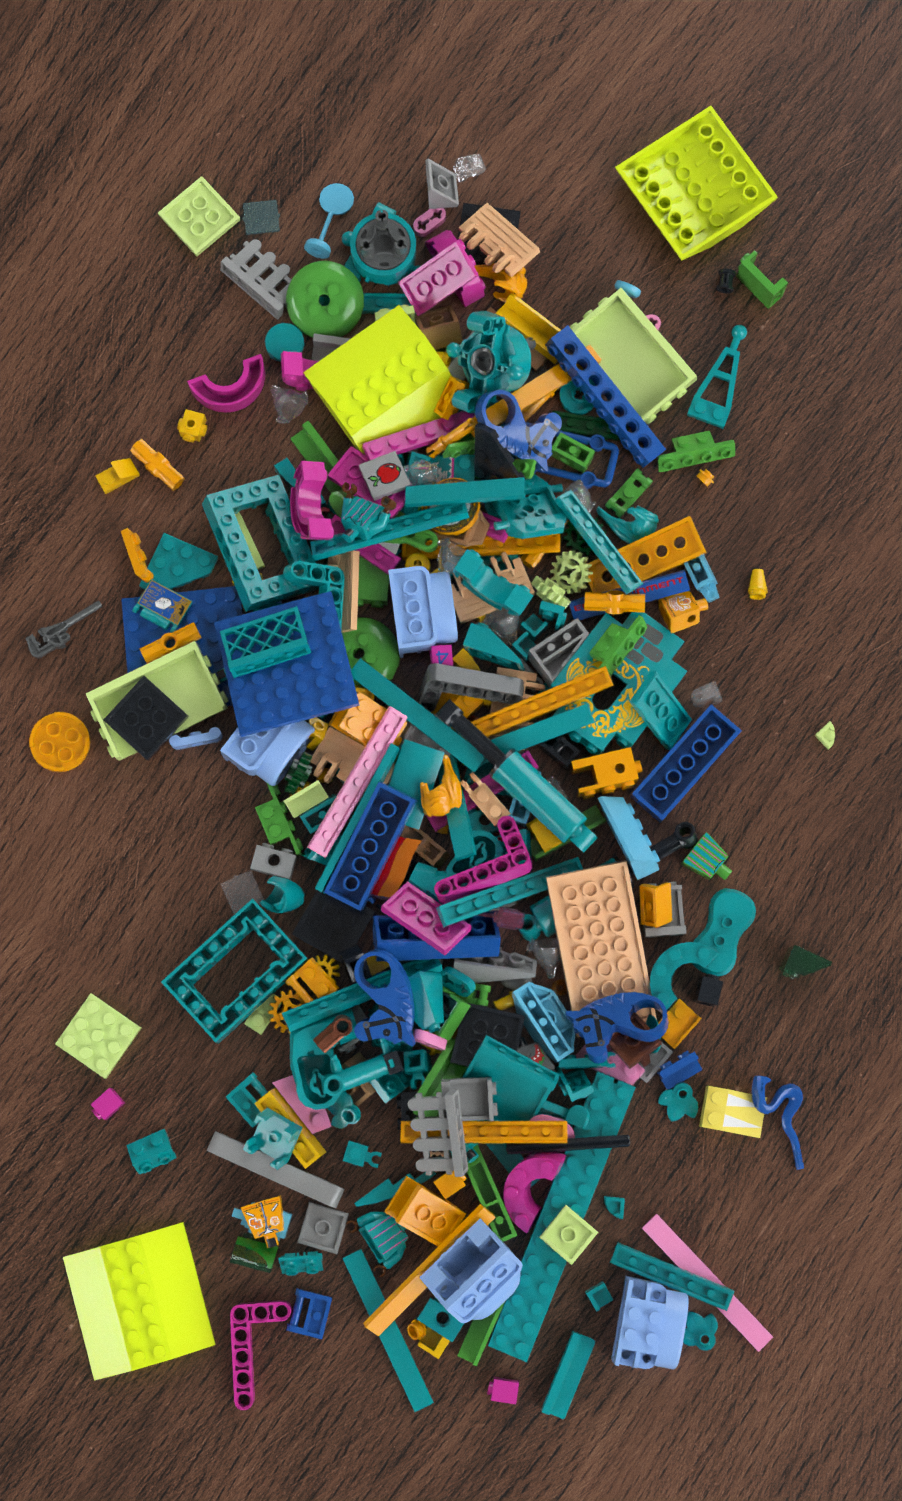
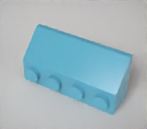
(629, 836)

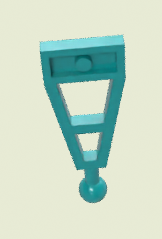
(709, 411)

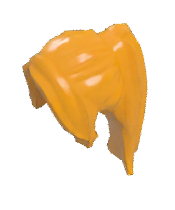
(515, 284)
(445, 796)

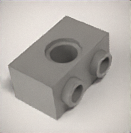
(261, 861)

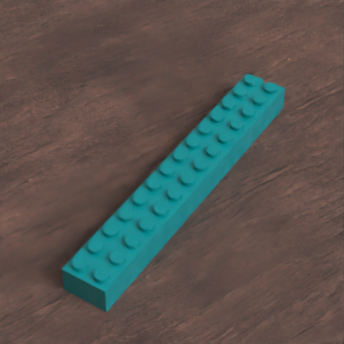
(573, 1186)

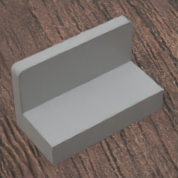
(325, 345)

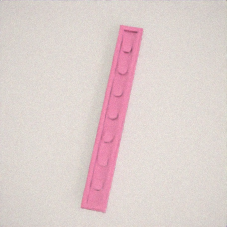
(357, 782)
(687, 1260)

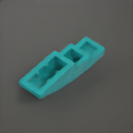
(387, 1190)

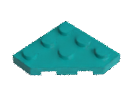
(179, 563)

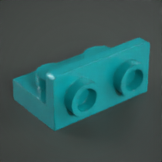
(552, 611)

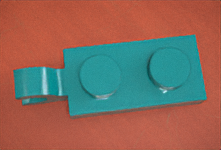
(572, 1062)

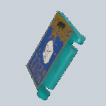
(162, 606)

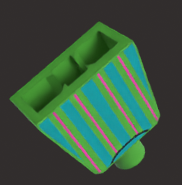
(707, 859)

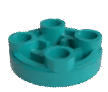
(283, 338)

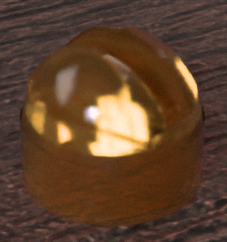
(560, 982)

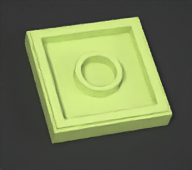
(568, 1234)

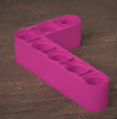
(489, 868)
(246, 1345)

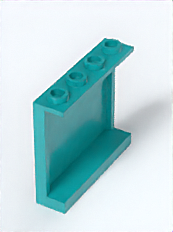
(520, 1082)

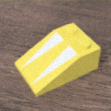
(730, 1112)

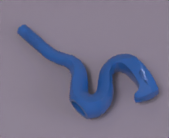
(795, 1097)

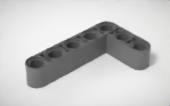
(468, 683)

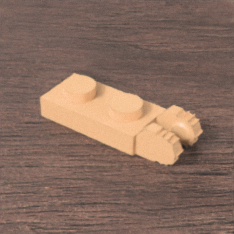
(486, 800)

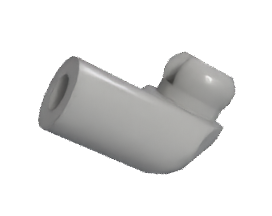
(515, 983)

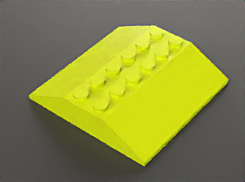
(697, 184)
(381, 379)
(139, 1301)

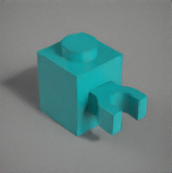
(417, 1066)
(358, 1154)

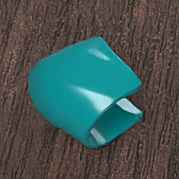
(284, 897)

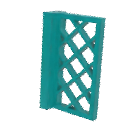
(253, 662)

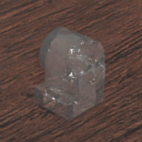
(469, 167)
(706, 693)

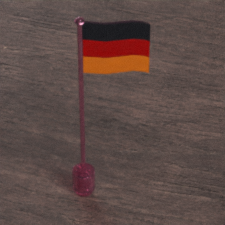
(396, 871)

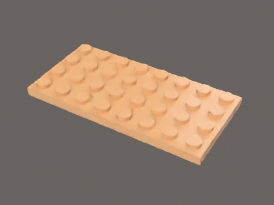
(599, 934)

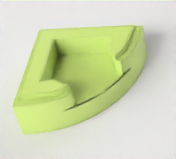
(826, 735)

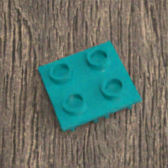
(293, 1264)

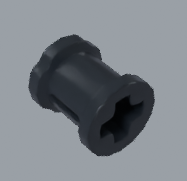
(726, 281)

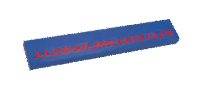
(652, 588)

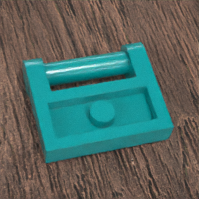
(244, 1101)

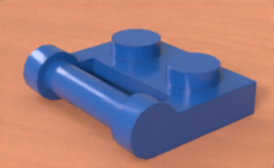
(316, 1314)

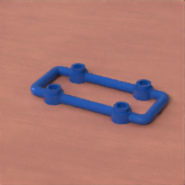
(588, 478)

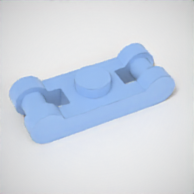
(196, 739)

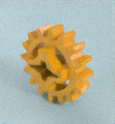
(284, 999)

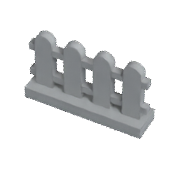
(262, 290)
(451, 1122)

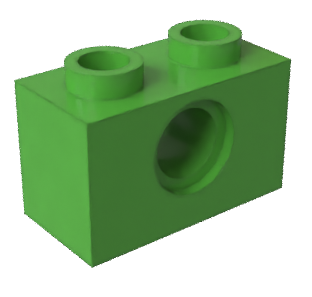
(572, 453)

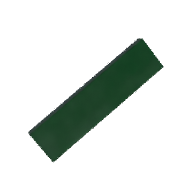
(586, 425)

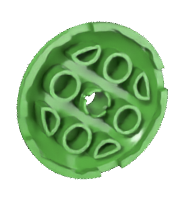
(325, 279)
(378, 646)

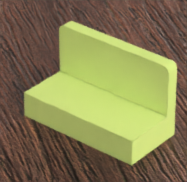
(306, 799)

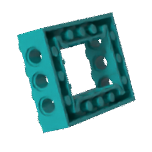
(221, 512)
(182, 979)

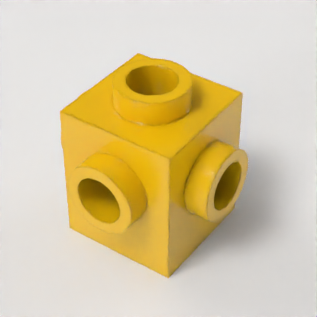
(192, 426)

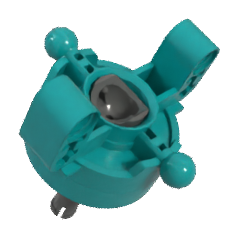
(491, 359)

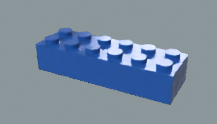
(685, 763)
(370, 845)
(404, 945)

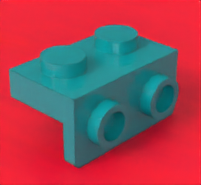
(574, 1084)
(151, 1151)

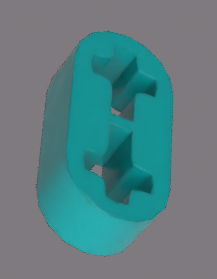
(457, 981)

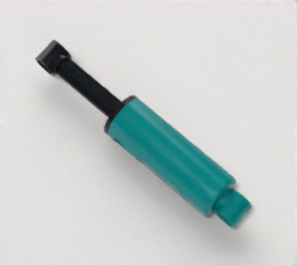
(524, 782)
(541, 911)

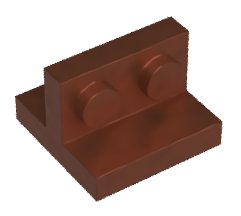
(632, 1050)

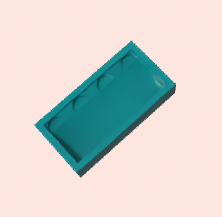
(415, 765)

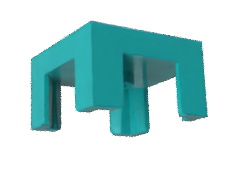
(274, 1137)

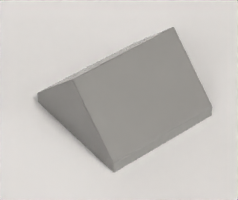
(441, 186)

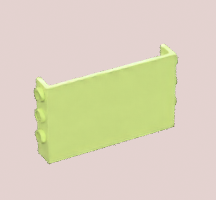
(635, 355)
(179, 675)

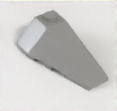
(497, 968)

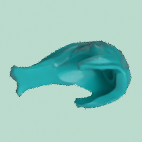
(643, 525)

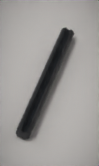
(572, 1144)

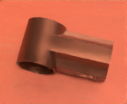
(331, 1034)

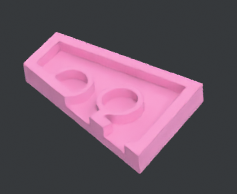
(621, 1071)
(313, 1119)

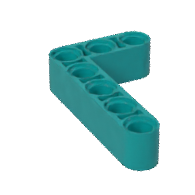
(322, 580)

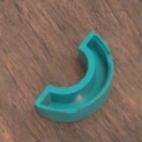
(489, 587)
(673, 959)

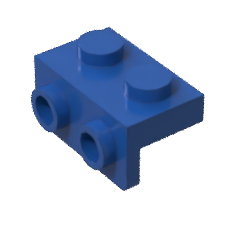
(679, 1070)

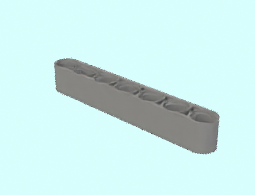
(287, 1175)

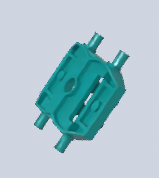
(545, 514)

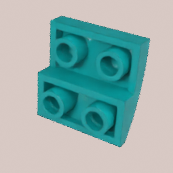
(391, 1085)

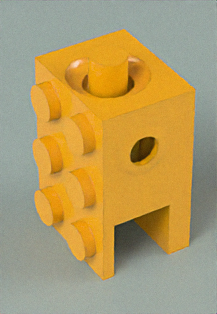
(361, 721)
(609, 772)
(424, 1212)

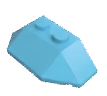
(545, 1019)

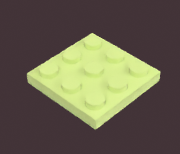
(199, 216)
(98, 1036)

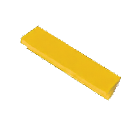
(529, 323)
(307, 1146)

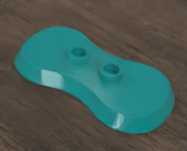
(728, 919)

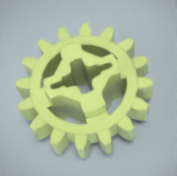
(577, 578)
(550, 591)

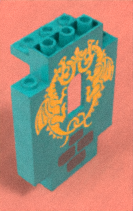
(621, 721)

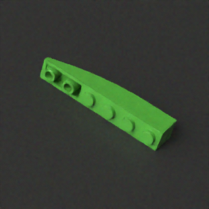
(490, 1197)

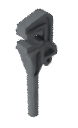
(55, 635)

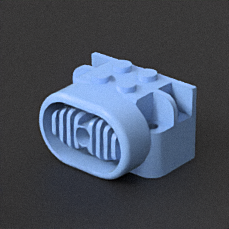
(422, 609)
(269, 751)
(474, 1274)
(649, 1325)

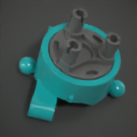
(381, 247)

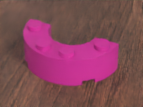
(472, 290)
(292, 370)
(234, 396)
(306, 502)
(517, 1189)

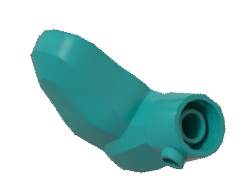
(426, 876)
(311, 1064)

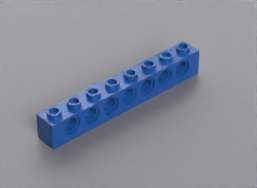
(604, 386)

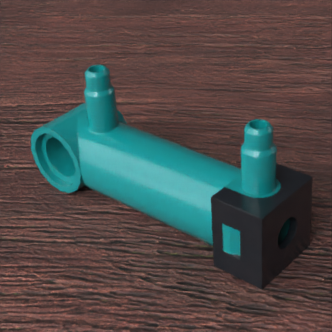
(364, 1072)

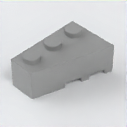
(556, 651)

